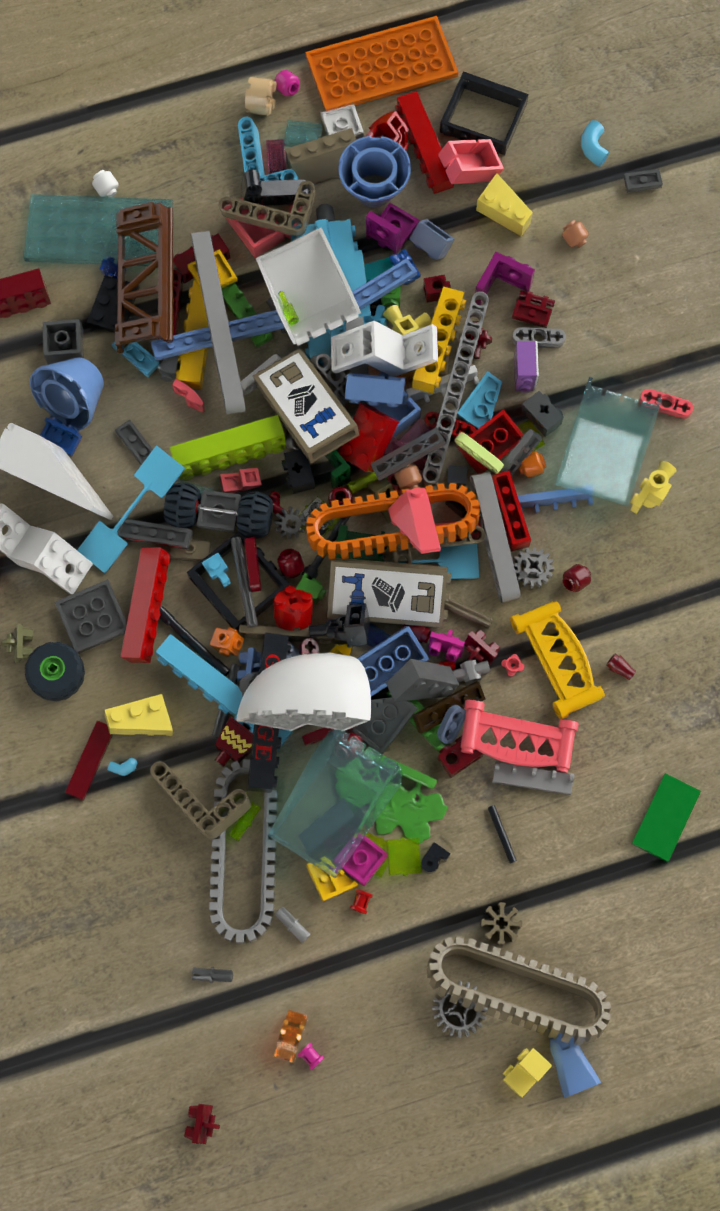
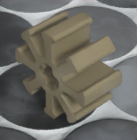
(496, 928)

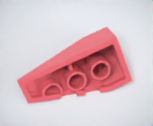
(415, 519)

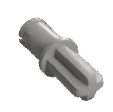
(292, 924)

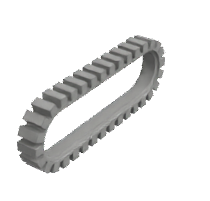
(269, 807)

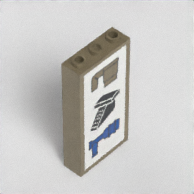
(306, 405)
(391, 590)

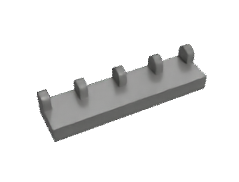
(533, 778)

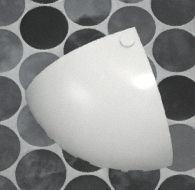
(309, 690)

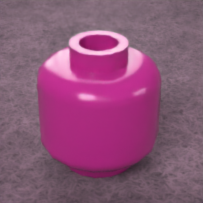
(287, 83)

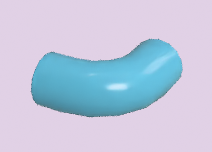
(590, 143)

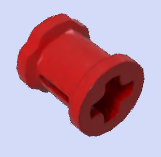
(361, 901)

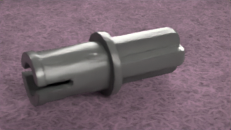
(212, 975)

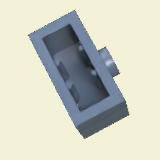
(431, 239)

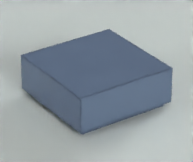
(457, 475)

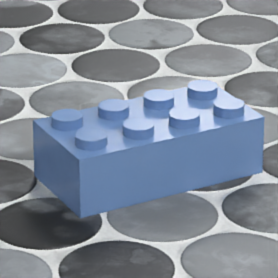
(389, 657)

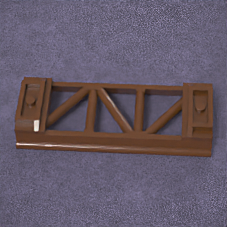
(130, 223)

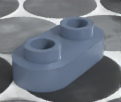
(451, 724)

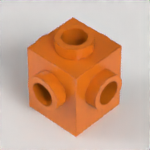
(227, 641)

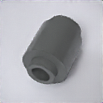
(326, 212)

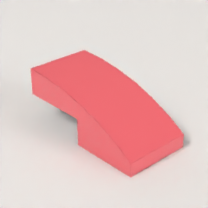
(192, 397)
(241, 481)

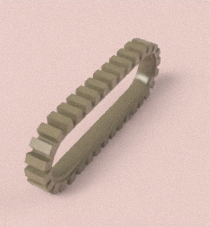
(529, 971)

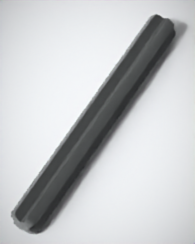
(244, 582)

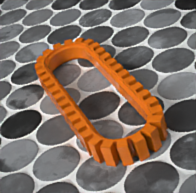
(324, 546)

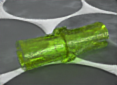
(244, 822)

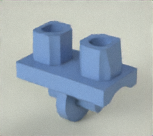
(253, 661)

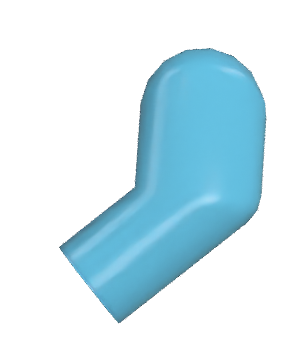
(124, 768)

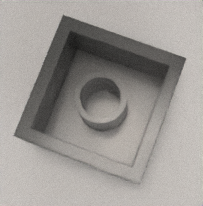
(62, 340)

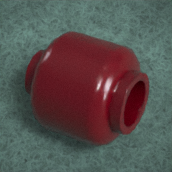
(339, 494)
(290, 563)
(576, 578)

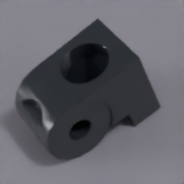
(431, 859)

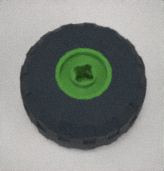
(54, 671)

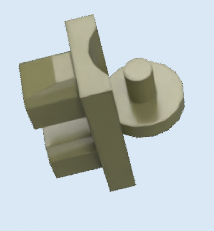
(20, 634)

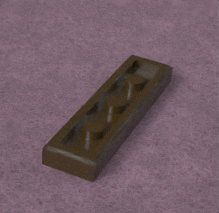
(434, 714)

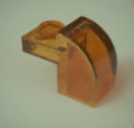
(290, 1036)

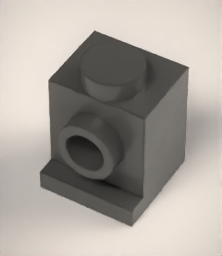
(169, 367)

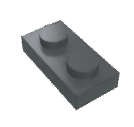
(643, 180)

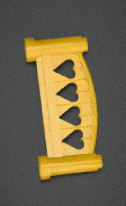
(569, 697)

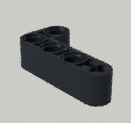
(269, 192)

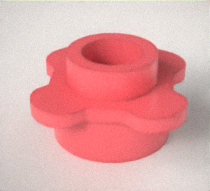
(514, 659)

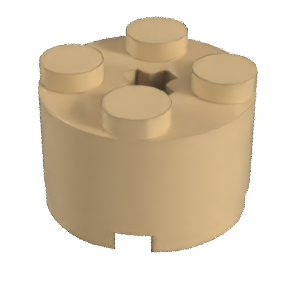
(260, 96)

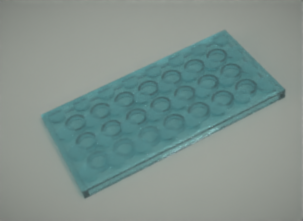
(81, 229)

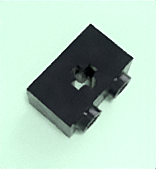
(298, 481)

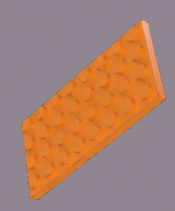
(382, 64)

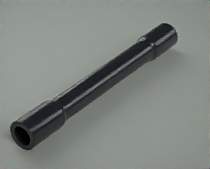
(170, 621)

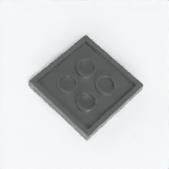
(92, 616)

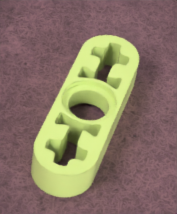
(479, 452)

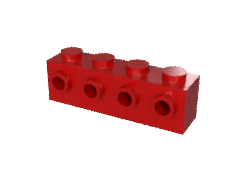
(511, 512)

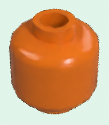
(533, 465)

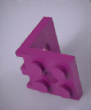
(387, 234)
(508, 270)

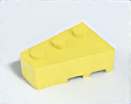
(504, 206)
(140, 717)

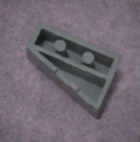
(422, 681)

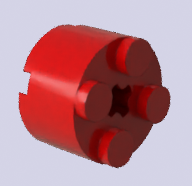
(293, 609)

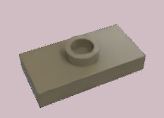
(197, 551)

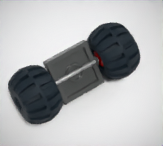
(218, 510)

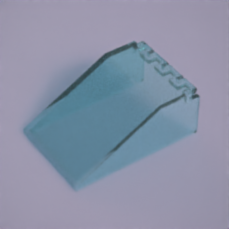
(607, 445)
(336, 801)

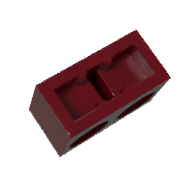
(463, 759)

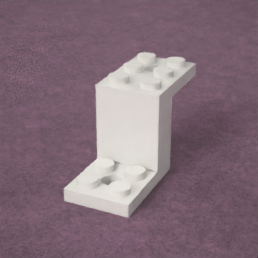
(384, 349)
(41, 551)

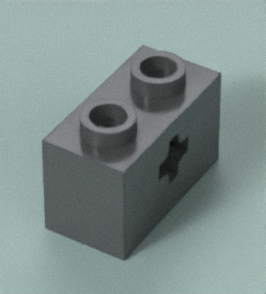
(543, 422)

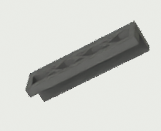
(408, 453)

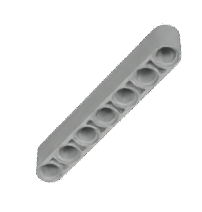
(495, 538)

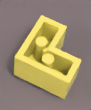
(526, 1071)

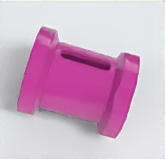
(310, 1056)

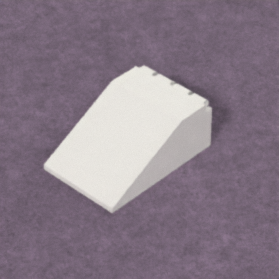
(312, 283)
(47, 467)

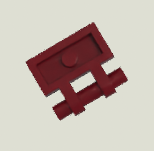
(533, 313)

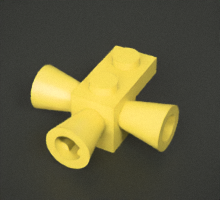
(405, 324)
(655, 488)

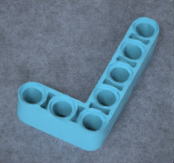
(254, 151)

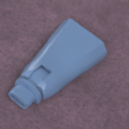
(572, 1066)

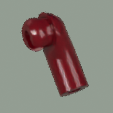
(275, 496)

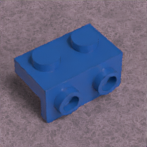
(61, 435)

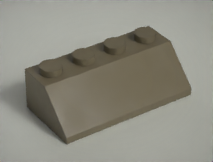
(319, 158)

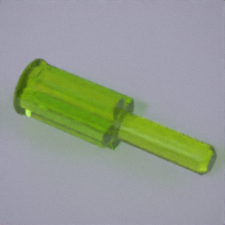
(288, 310)

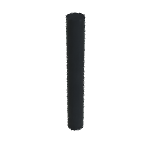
(502, 834)

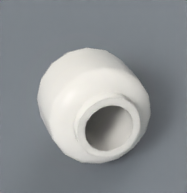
(105, 183)

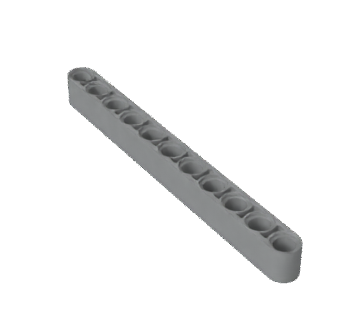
(218, 323)
(456, 380)

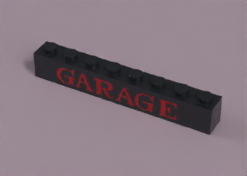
(266, 739)

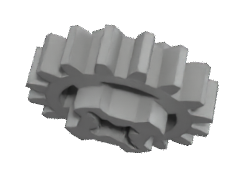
(528, 559)

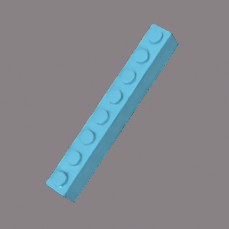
(206, 678)

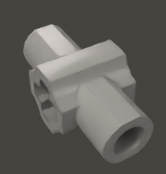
(471, 671)

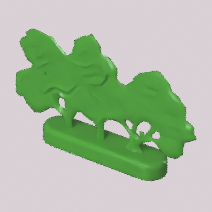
(409, 813)

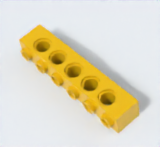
(448, 299)

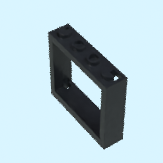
(489, 89)
(269, 567)

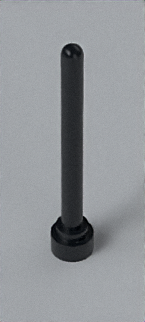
(312, 569)

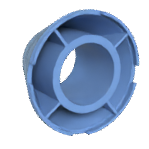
(378, 157)
(68, 390)

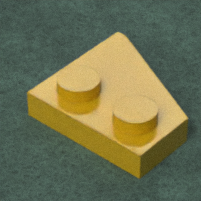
(329, 886)

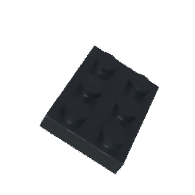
(105, 306)

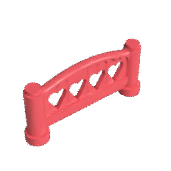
(559, 738)

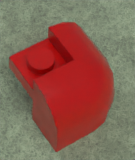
(392, 127)

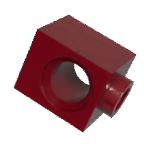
(436, 281)

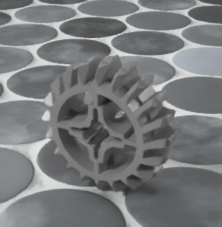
(442, 1014)

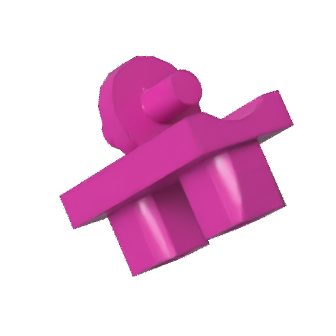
(447, 644)

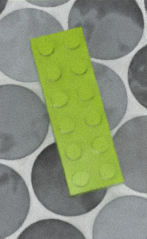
(229, 447)

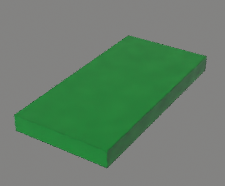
(666, 817)

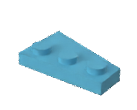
(481, 402)

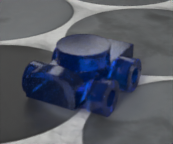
(109, 267)

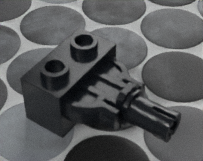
(349, 627)

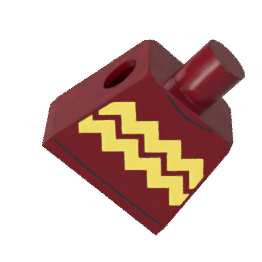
(233, 742)

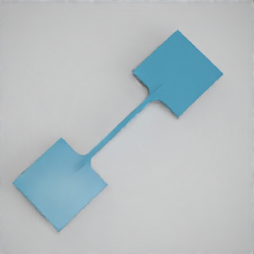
(157, 474)
(460, 560)

